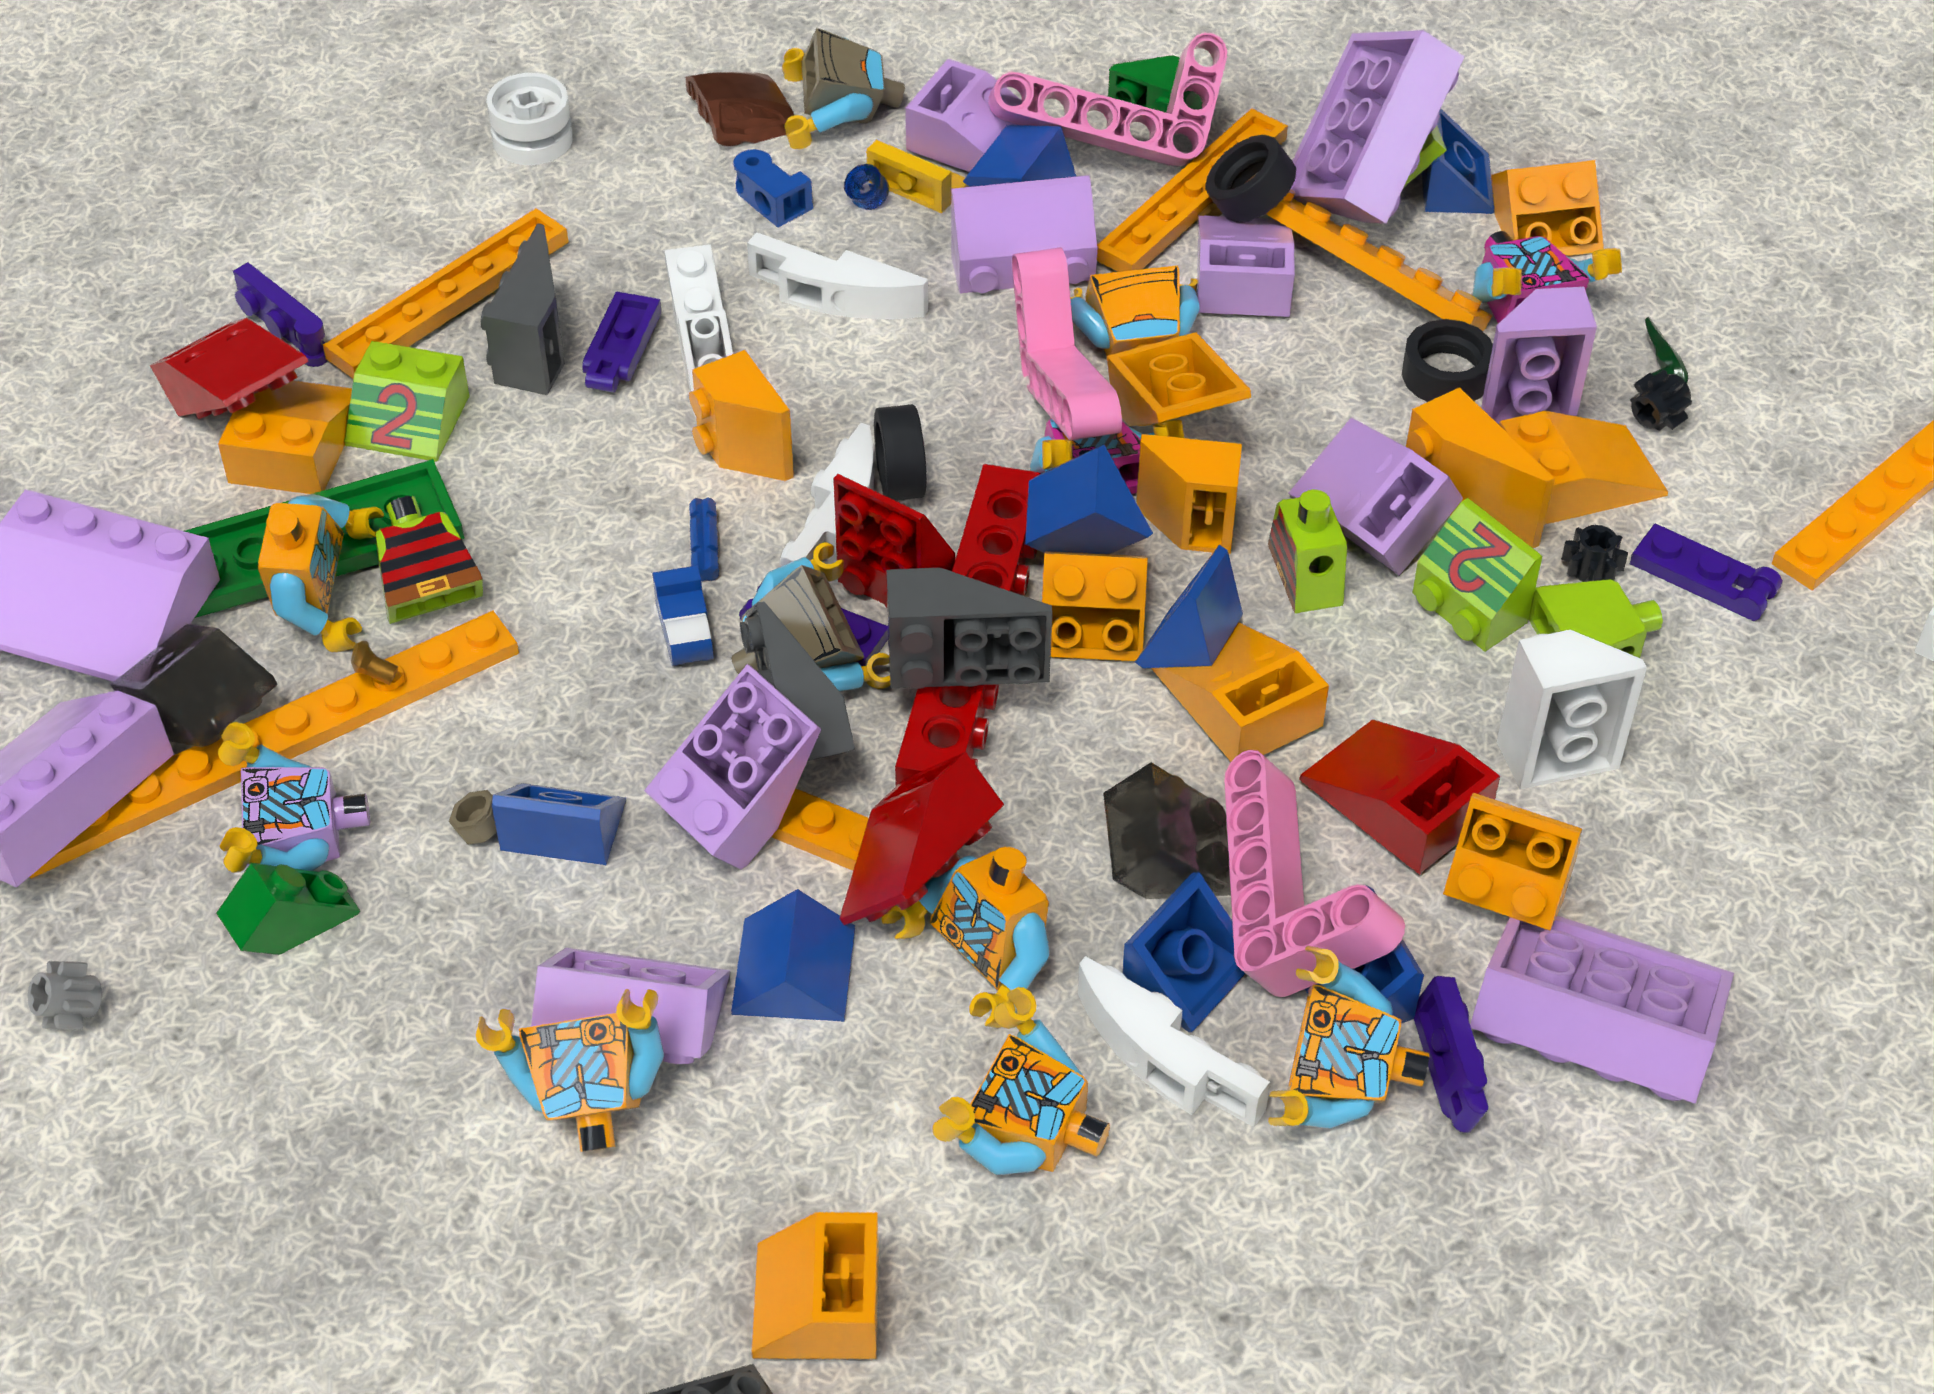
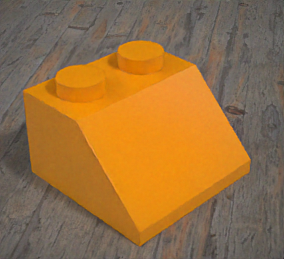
(741, 418)

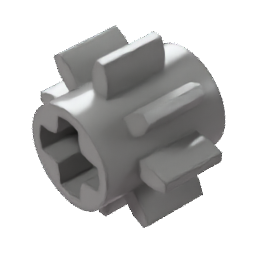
(64, 995)

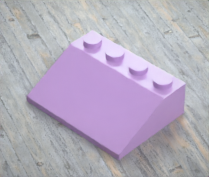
(1374, 123)
(95, 584)
(71, 773)
(1604, 1004)

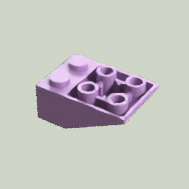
(953, 116)
(1244, 266)
(1381, 493)
(737, 769)

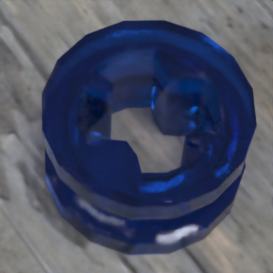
(857, 178)

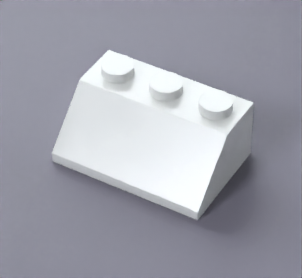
(1568, 708)

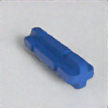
(704, 537)

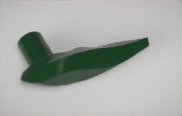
(1666, 355)

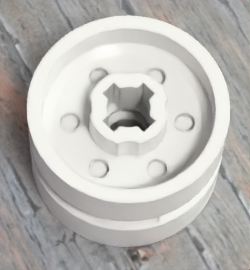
(529, 118)

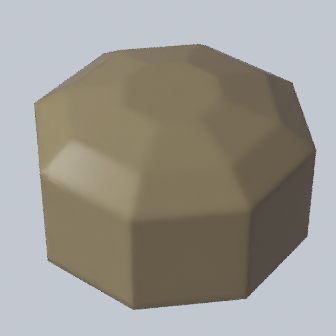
(474, 817)

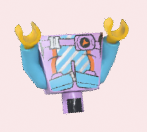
(286, 808)

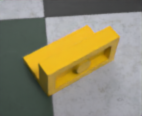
(914, 176)

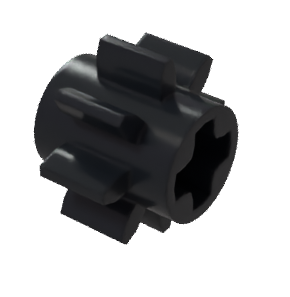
(1661, 400)
(1594, 554)

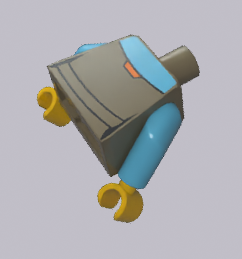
(839, 85)
(812, 614)

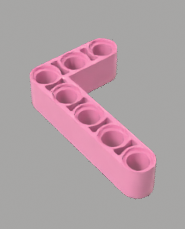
(1120, 114)
(1058, 373)
(1267, 888)

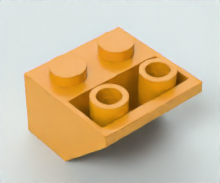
(1551, 203)
(1189, 489)
(1095, 604)
(1513, 861)
(818, 1289)

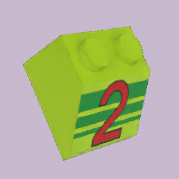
(405, 400)
(1478, 576)

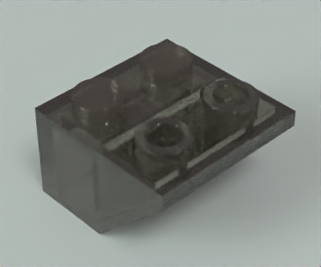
(198, 684)
(1165, 833)

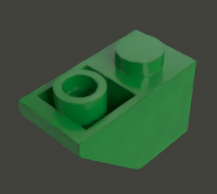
(1148, 83)
(284, 907)

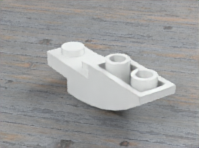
(844, 287)
(697, 307)
(851, 460)
(1147, 1038)

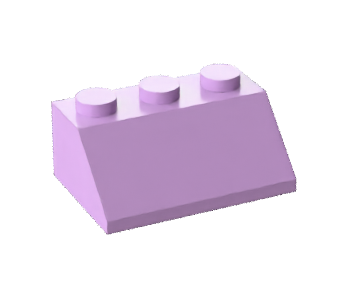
(1016, 218)
(1541, 355)
(591, 984)

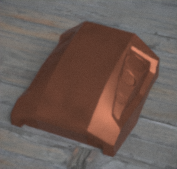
(740, 106)

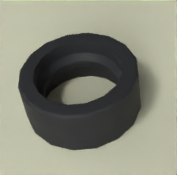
(1249, 200)
(1451, 338)
(900, 452)

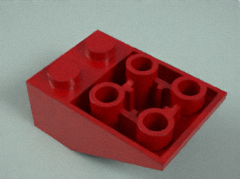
(226, 369)
(881, 536)
(1402, 789)
(918, 836)

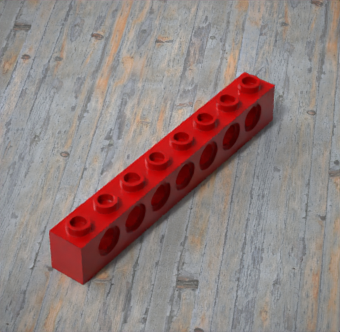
(992, 551)

